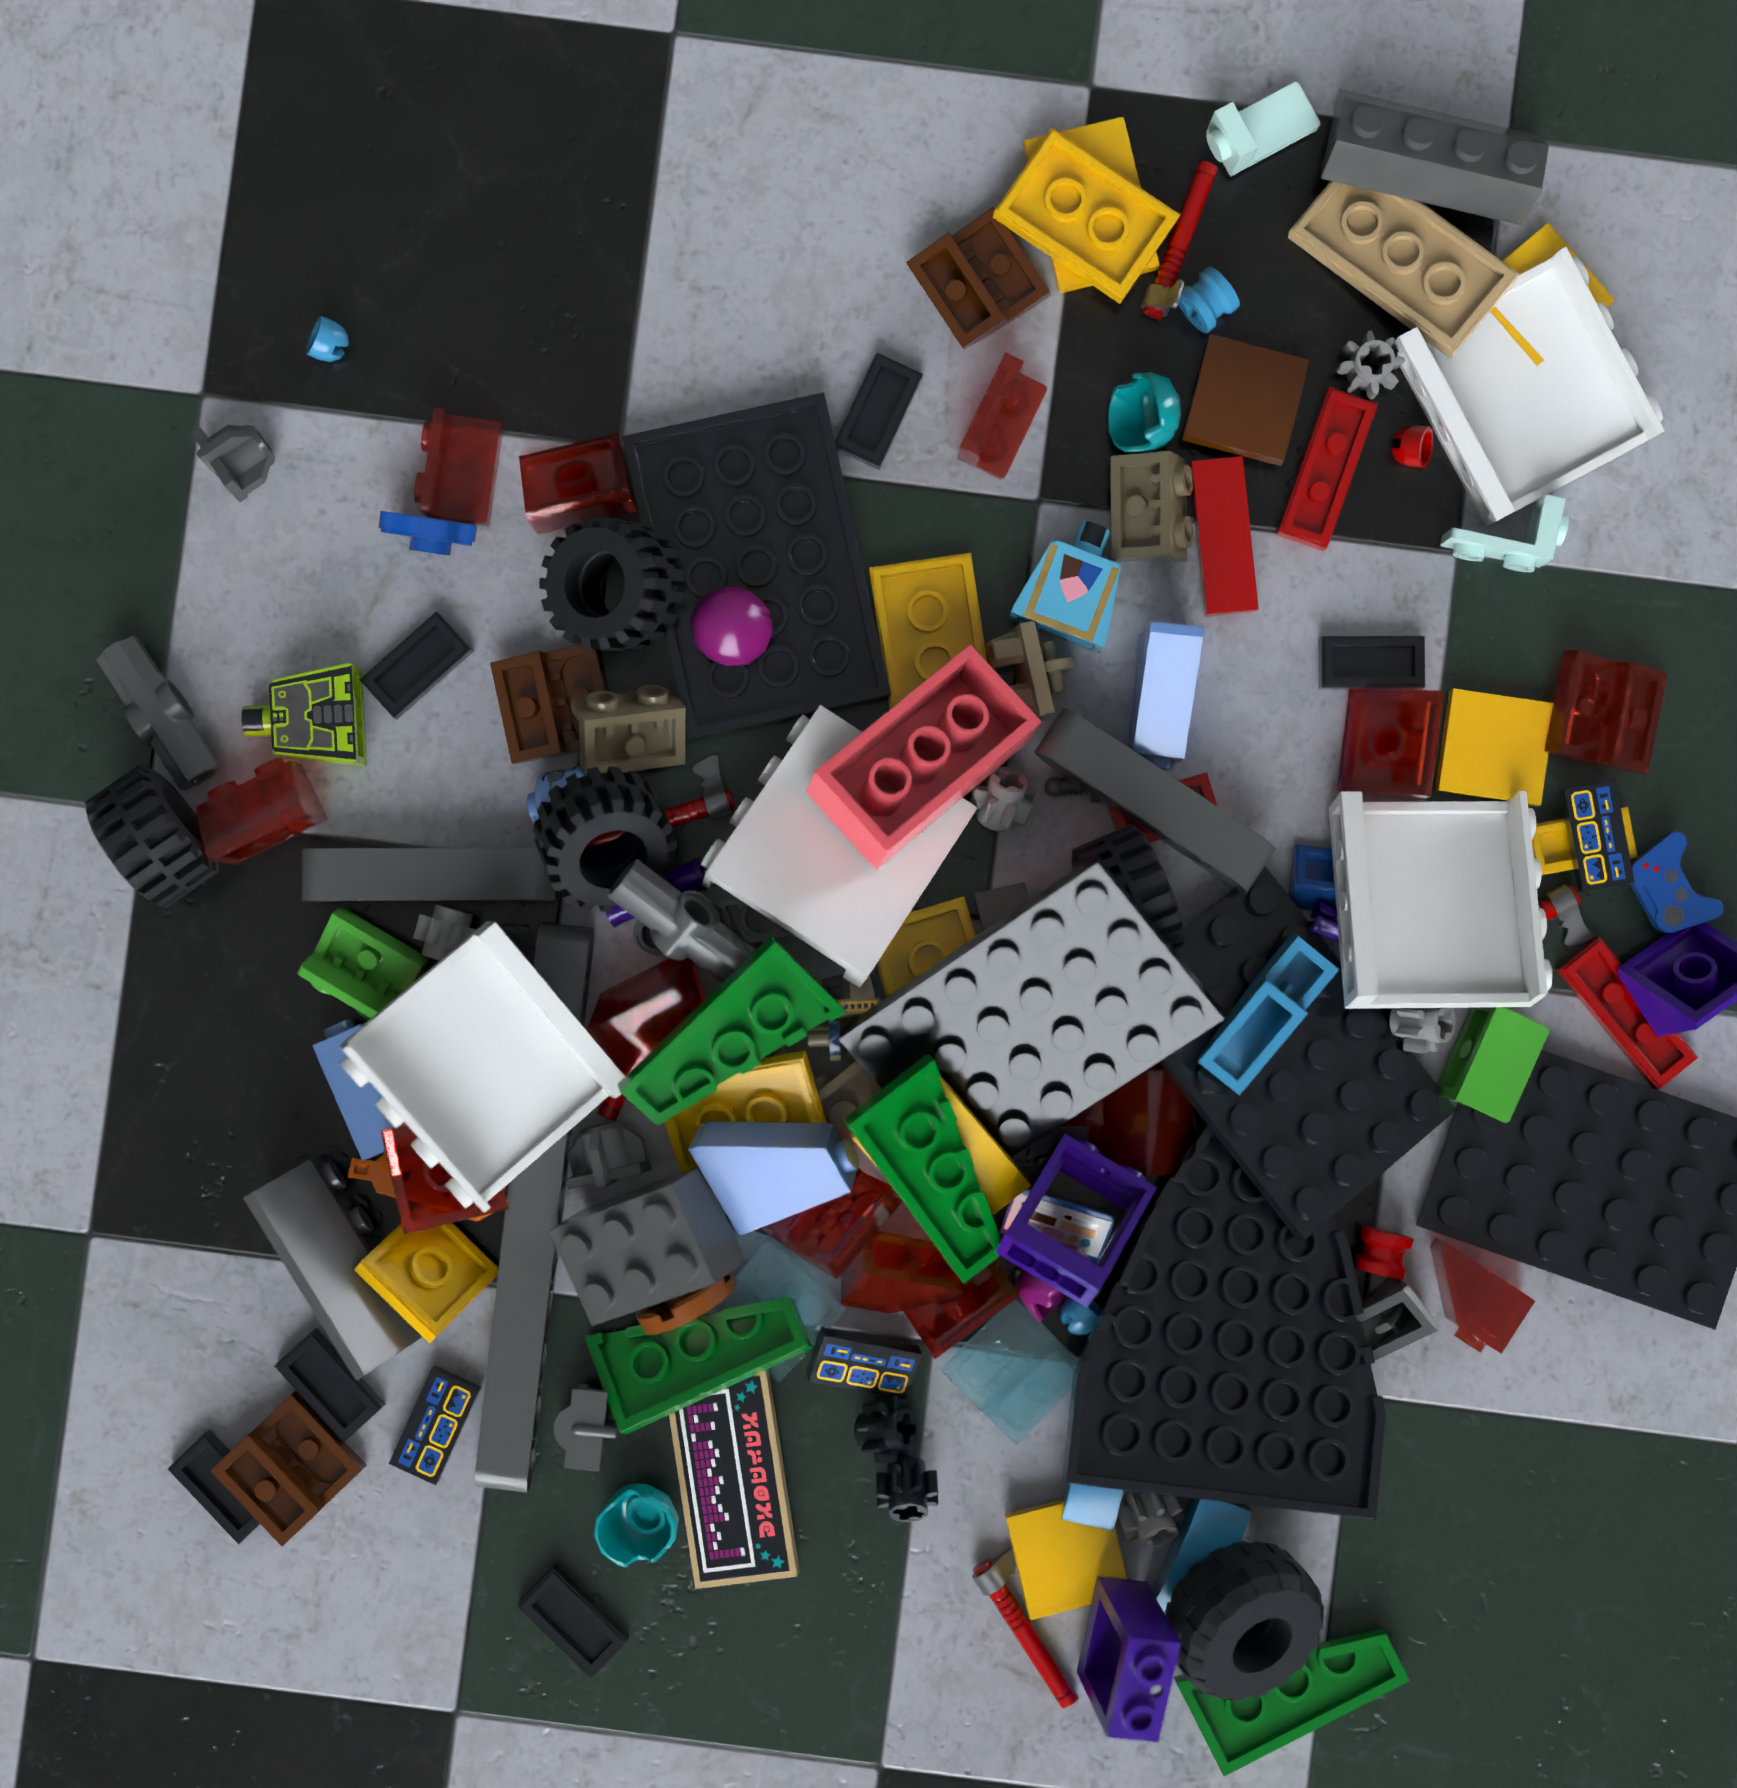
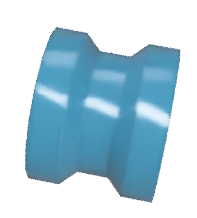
(1208, 299)

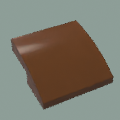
(978, 279)
(1245, 399)
(537, 698)
(288, 1468)

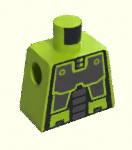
(313, 716)

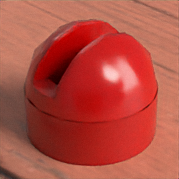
(1415, 446)

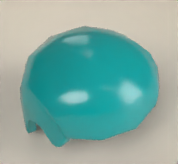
(1144, 413)
(636, 1524)

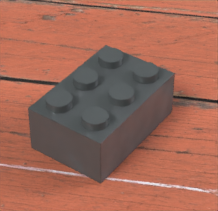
(647, 1246)

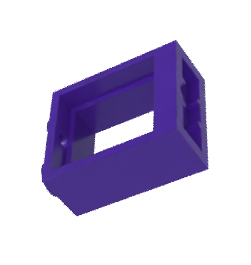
(1052, 1260)
(1126, 1654)

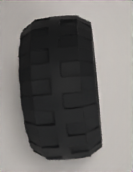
(1245, 1620)

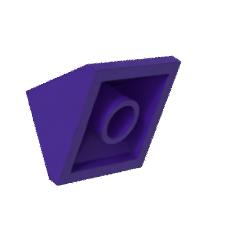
(1683, 978)

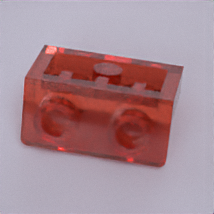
(1002, 419)
(459, 468)

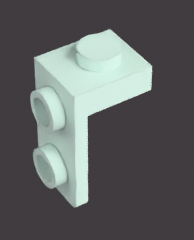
(1260, 129)
(1544, 531)

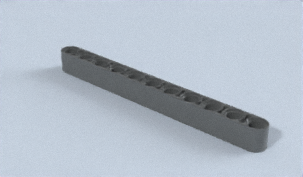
(530, 1258)

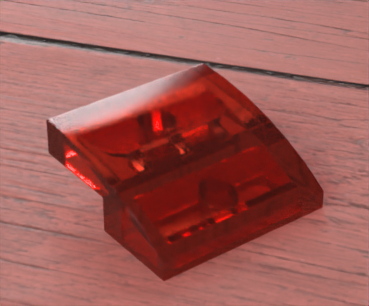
(1605, 712)
(840, 1228)

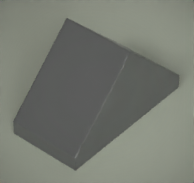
(1394, 1317)

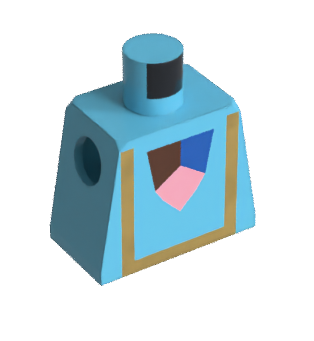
(1072, 590)

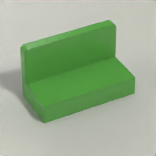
(1492, 1061)

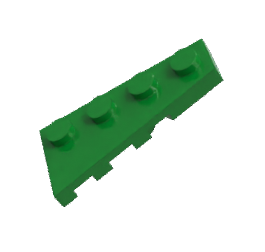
(743, 1020)
(920, 1153)
(684, 1365)
(1331, 1683)

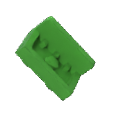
(361, 963)

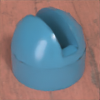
(326, 339)
(1080, 1318)

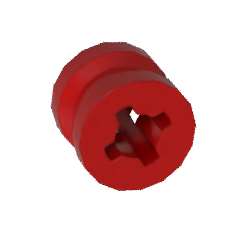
(1383, 1252)

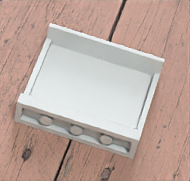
(1528, 426)
(808, 874)
(1438, 903)
(481, 1065)

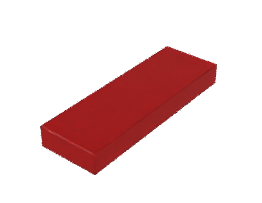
(1326, 469)
(1224, 536)
(1595, 981)

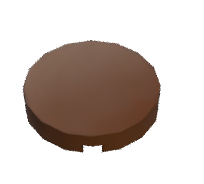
(684, 1308)

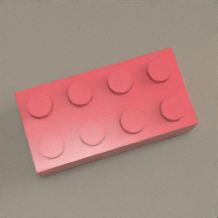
(922, 756)

